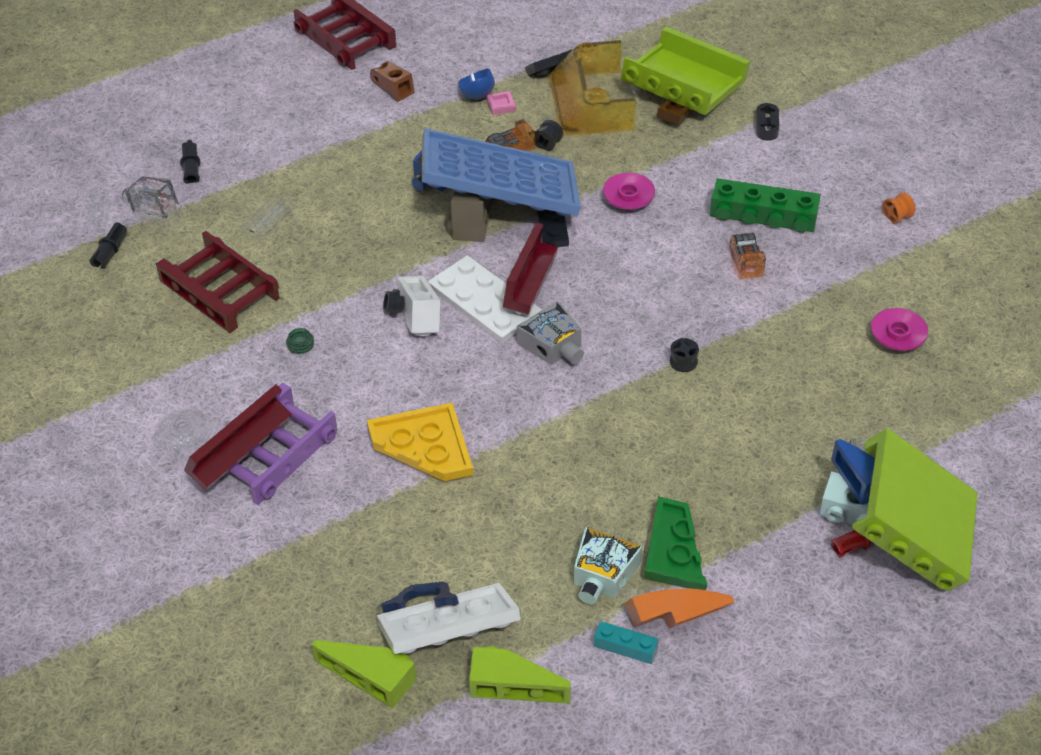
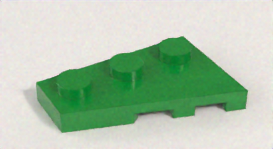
(672, 547)

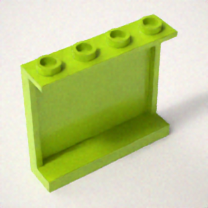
(687, 71)
(919, 512)

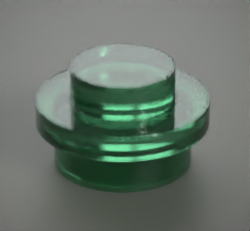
(299, 341)

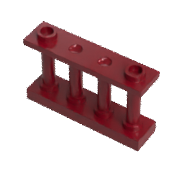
(353, 14)
(209, 301)

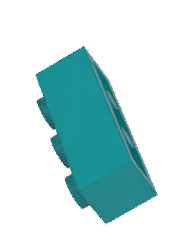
(626, 642)

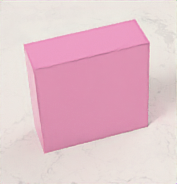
(501, 103)

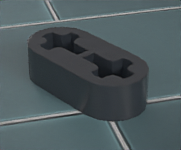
(772, 121)

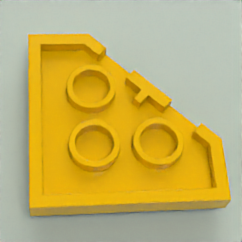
(424, 440)

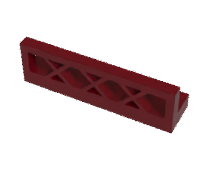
(529, 272)
(237, 439)

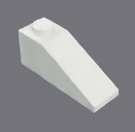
(420, 305)

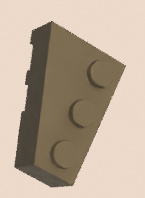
(469, 217)

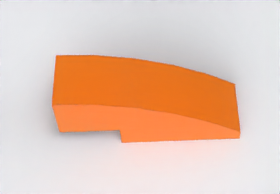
(675, 605)

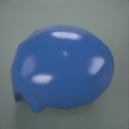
(477, 84)

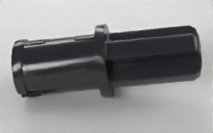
(190, 162)
(108, 246)

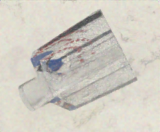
(154, 202)

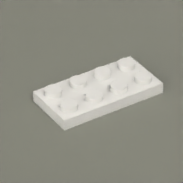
(479, 297)
(427, 624)

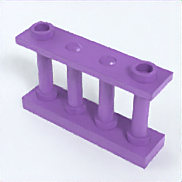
(301, 449)

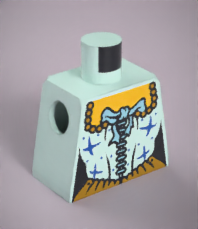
(604, 565)

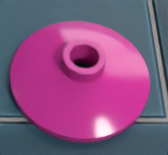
(629, 190)
(899, 329)

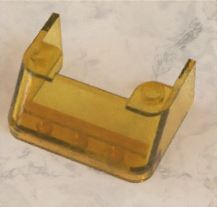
(584, 109)

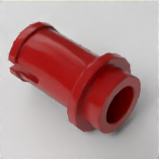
(849, 542)

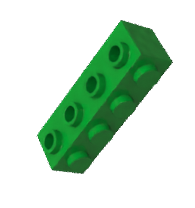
(765, 205)

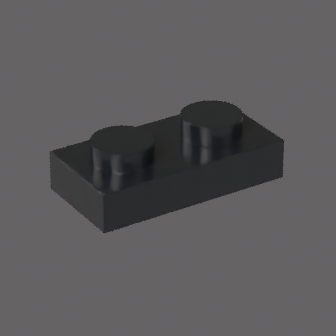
(543, 66)
(554, 228)

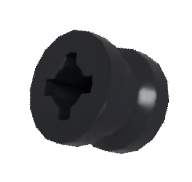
(548, 135)
(686, 348)

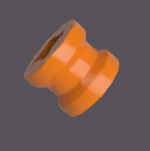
(899, 208)

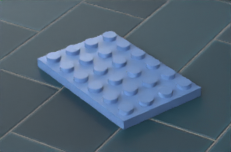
(499, 172)

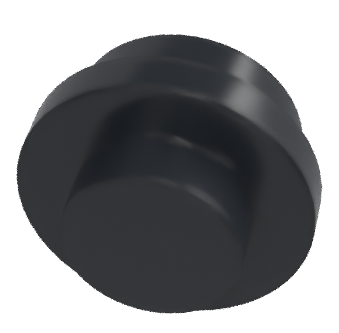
(393, 302)

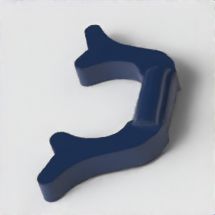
(441, 589)

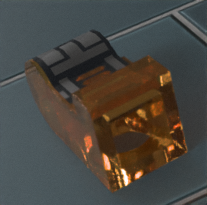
(520, 137)
(746, 252)

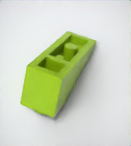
(369, 668)
(508, 676)

